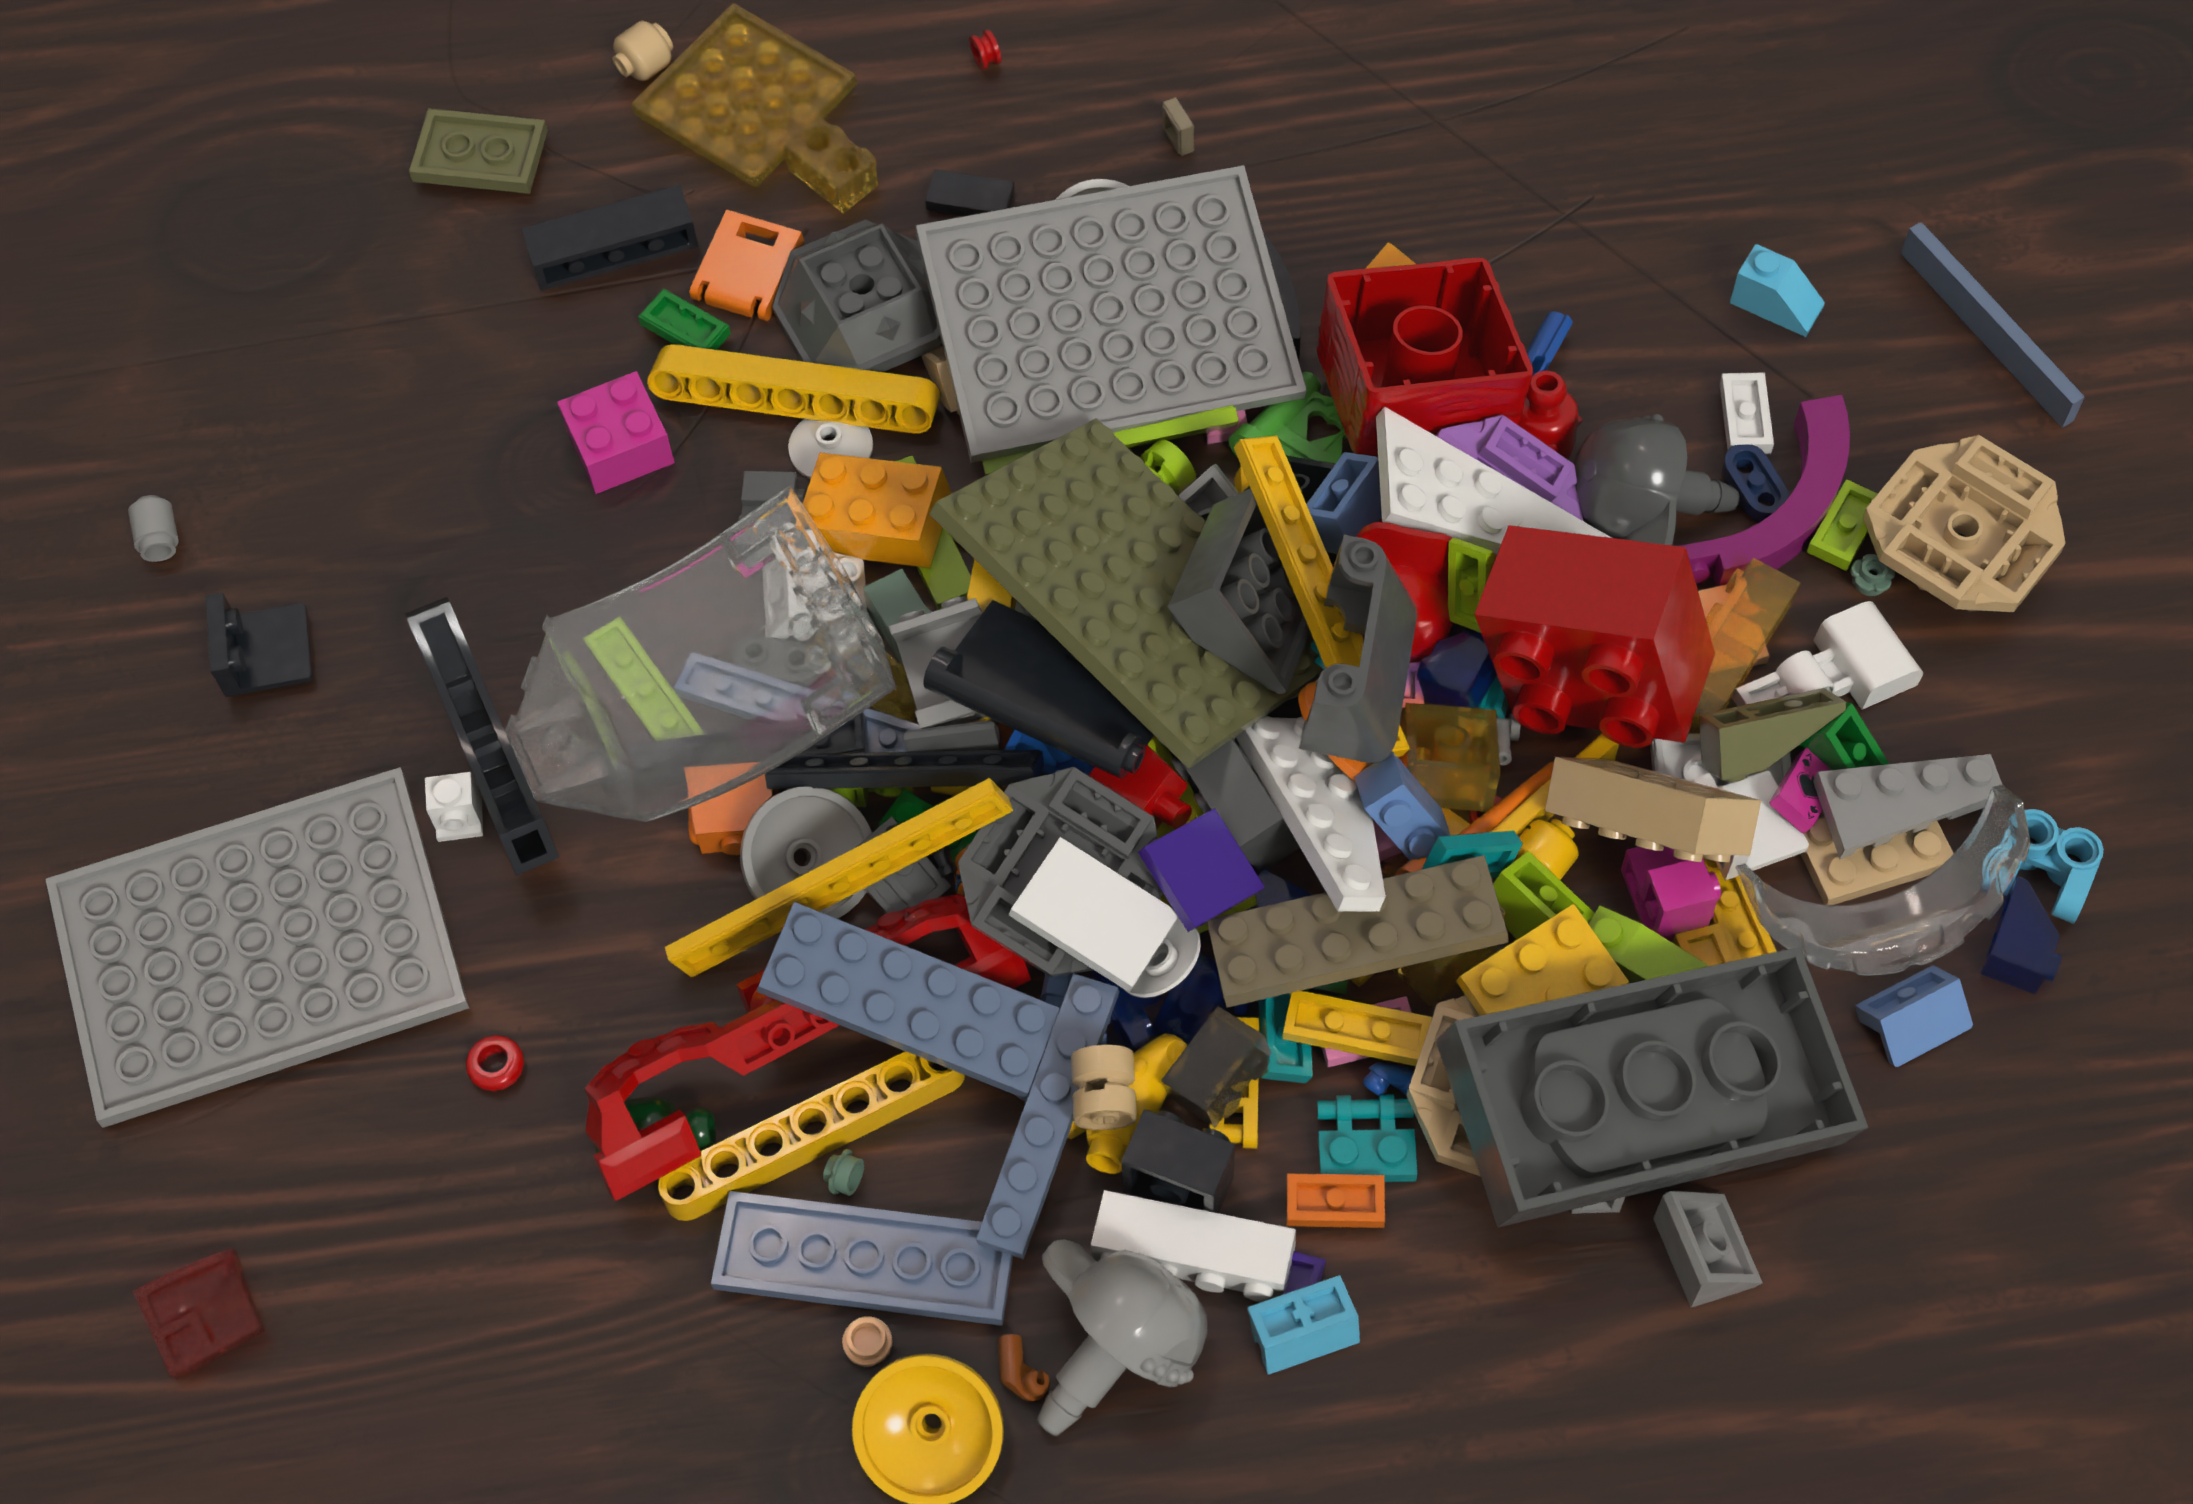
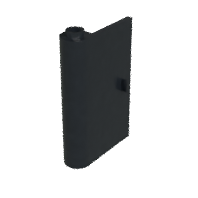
(1034, 685)

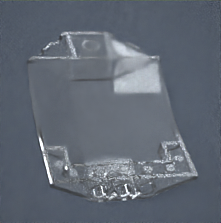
(699, 673)

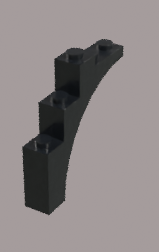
(482, 736)

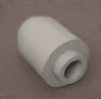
(153, 528)

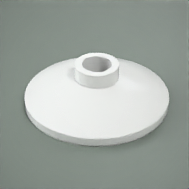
(809, 440)
(1169, 963)

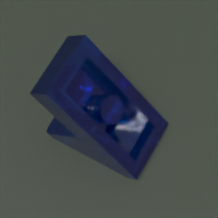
(1191, 1002)
(1129, 1017)

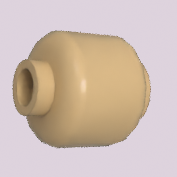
(642, 50)

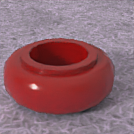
(504, 1077)

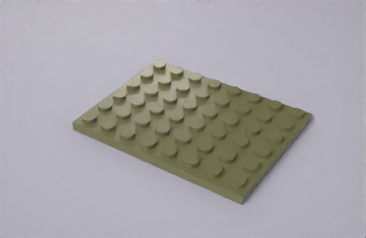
(1095, 559)

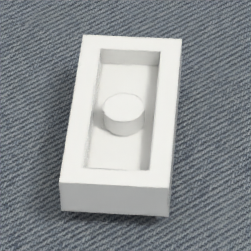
(1746, 410)

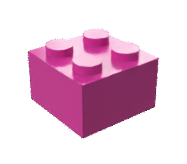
(616, 432)

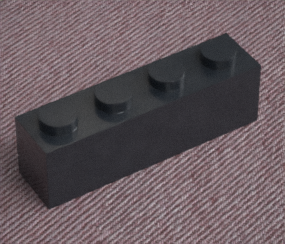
(610, 237)

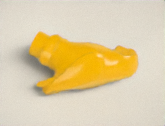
(1150, 1066)

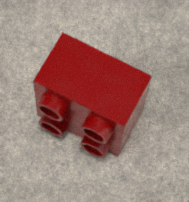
(1596, 634)

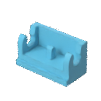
(1304, 1324)

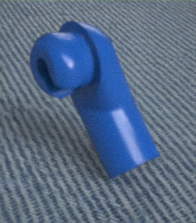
(1388, 1074)

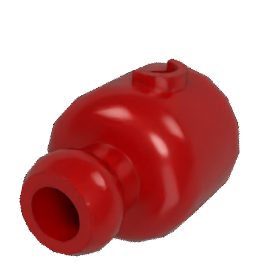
(1551, 413)

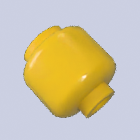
(1550, 844)

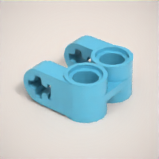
(2051, 855)

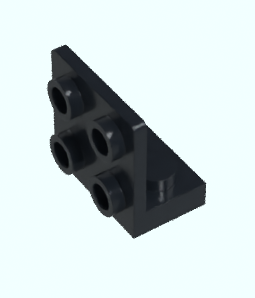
(257, 647)

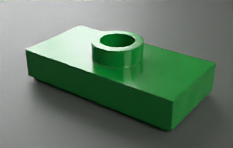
(683, 322)

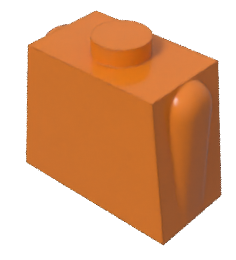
(721, 821)

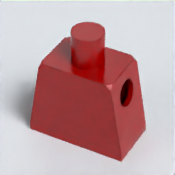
(1152, 788)

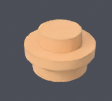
(867, 1341)

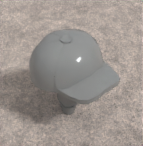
(1134, 1320)

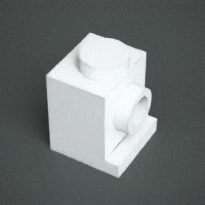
(454, 806)

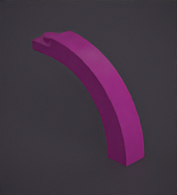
(1824, 452)

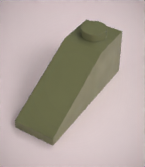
(1761, 733)

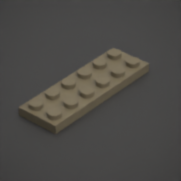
(1314, 945)

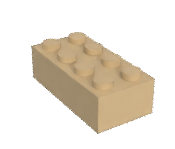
(1652, 808)

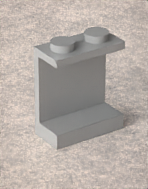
(918, 640)

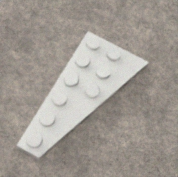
(1449, 492)
(1320, 811)

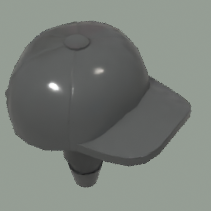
(1637, 480)

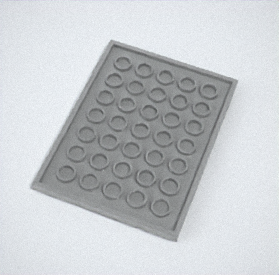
(1108, 311)
(253, 946)

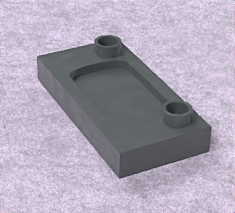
(1649, 1085)

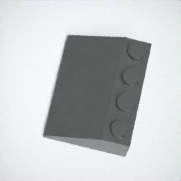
(1239, 596)

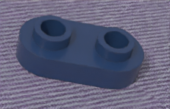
(1759, 485)

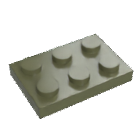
(478, 151)

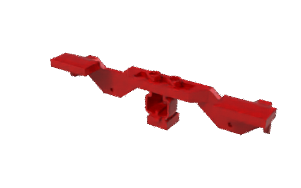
(767, 1031)

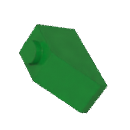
(1845, 743)

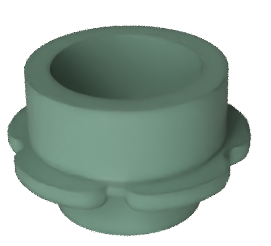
(1867, 583)
(843, 1173)

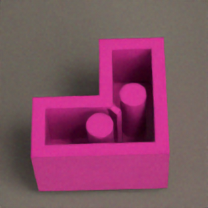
(1670, 891)

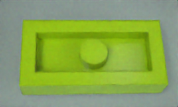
(1843, 526)

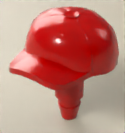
(1423, 568)

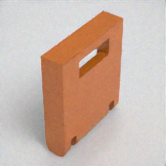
(743, 270)

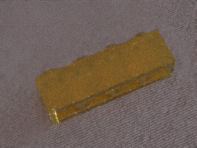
(1742, 630)

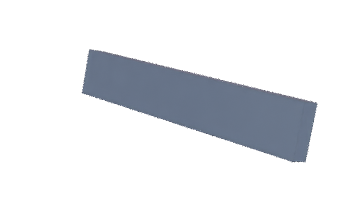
(1992, 325)

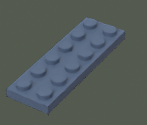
(908, 1000)
(860, 1258)

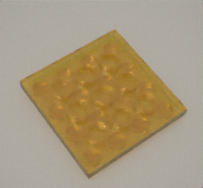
(743, 94)

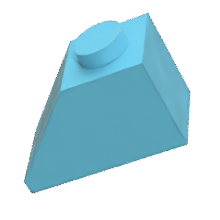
(1777, 291)

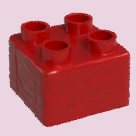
(1422, 344)

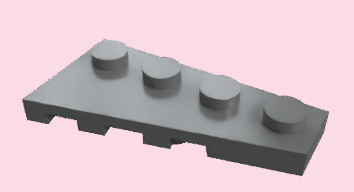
(1886, 800)

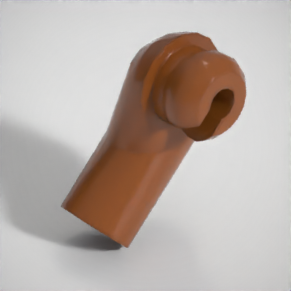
(1016, 1374)

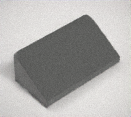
(959, 737)

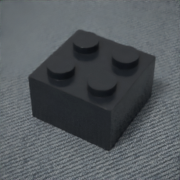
(1178, 1163)

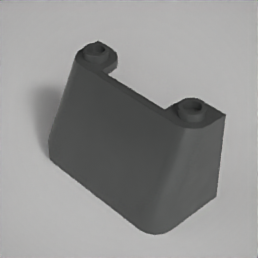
(1361, 706)

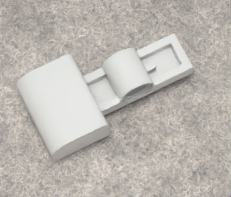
(1855, 657)

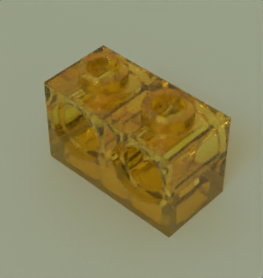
(831, 164)

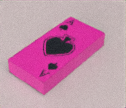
(1796, 794)

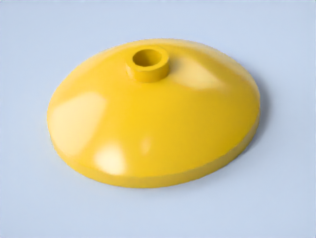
(908, 1455)

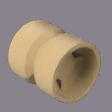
(1103, 1090)

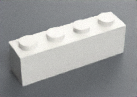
(1198, 1244)

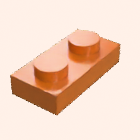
(1335, 1200)

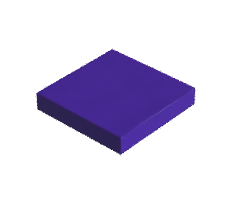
(1201, 870)

